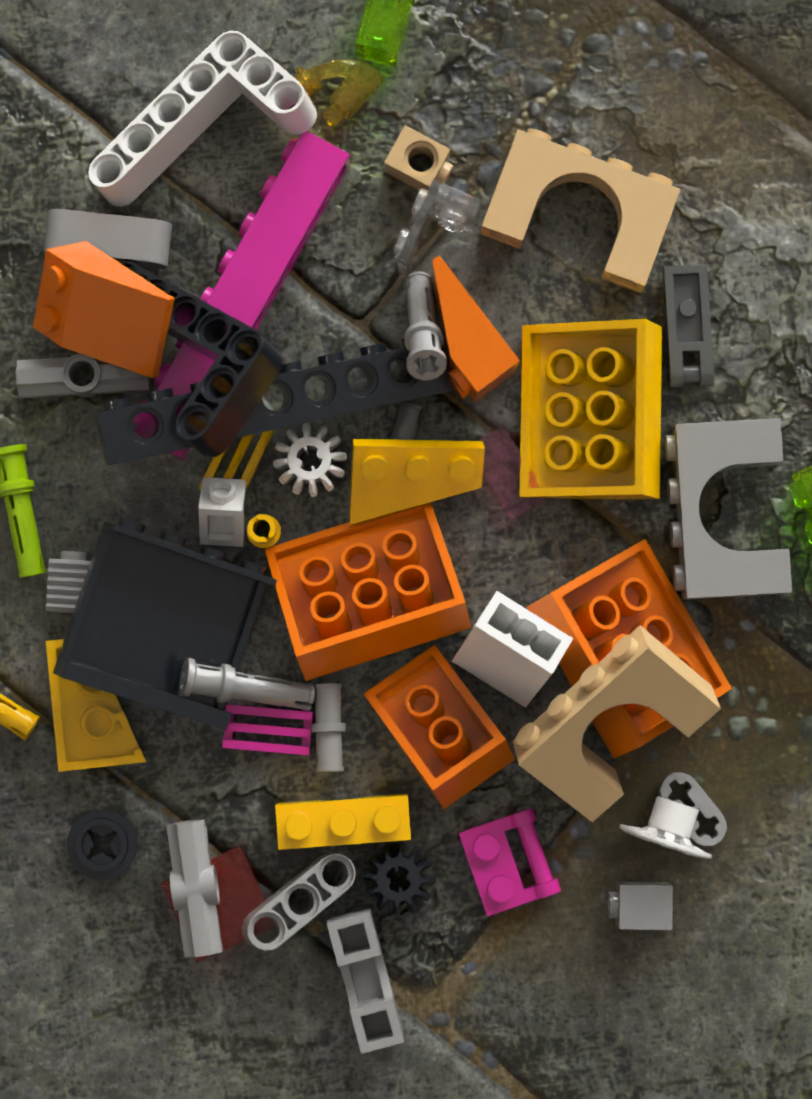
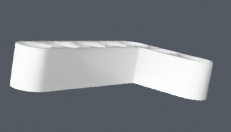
(196, 112)

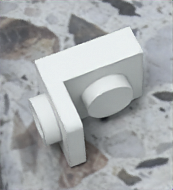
(222, 512)

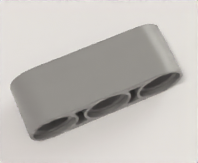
(120, 237)
(319, 894)

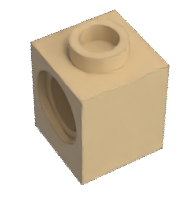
(410, 144)

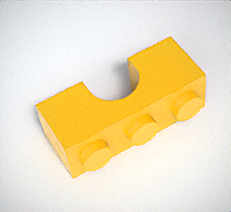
(343, 821)

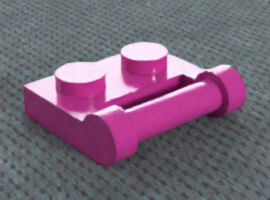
(495, 866)

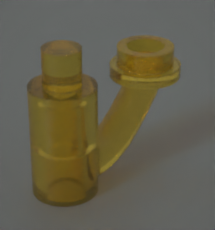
(350, 95)

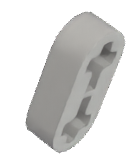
(701, 802)

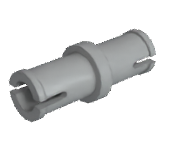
(328, 727)

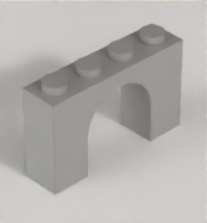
(706, 566)

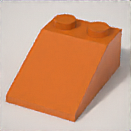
(102, 309)
(472, 345)
(440, 726)

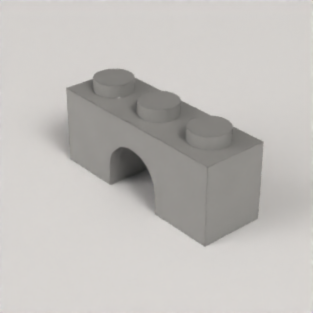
(365, 980)

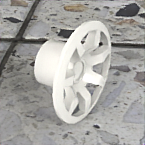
(670, 827)

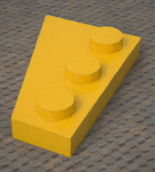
(410, 473)

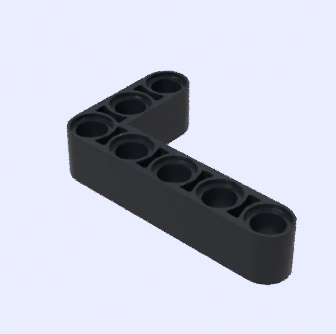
(236, 380)

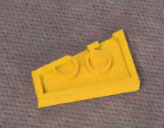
(87, 723)

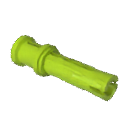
(16, 490)

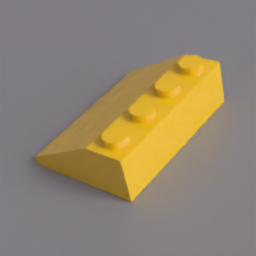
(591, 410)

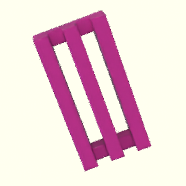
(304, 732)

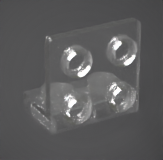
(453, 208)

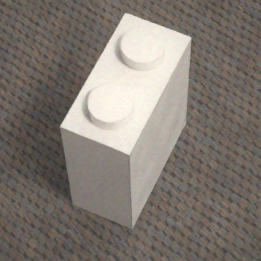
(512, 649)

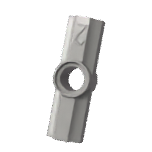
(55, 378)
(194, 888)

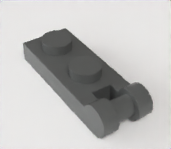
(688, 324)

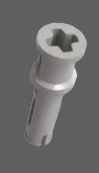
(423, 336)
(226, 684)

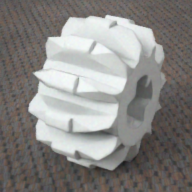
(296, 465)

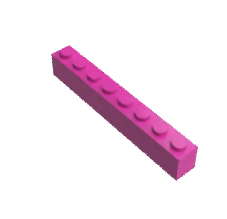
(264, 255)

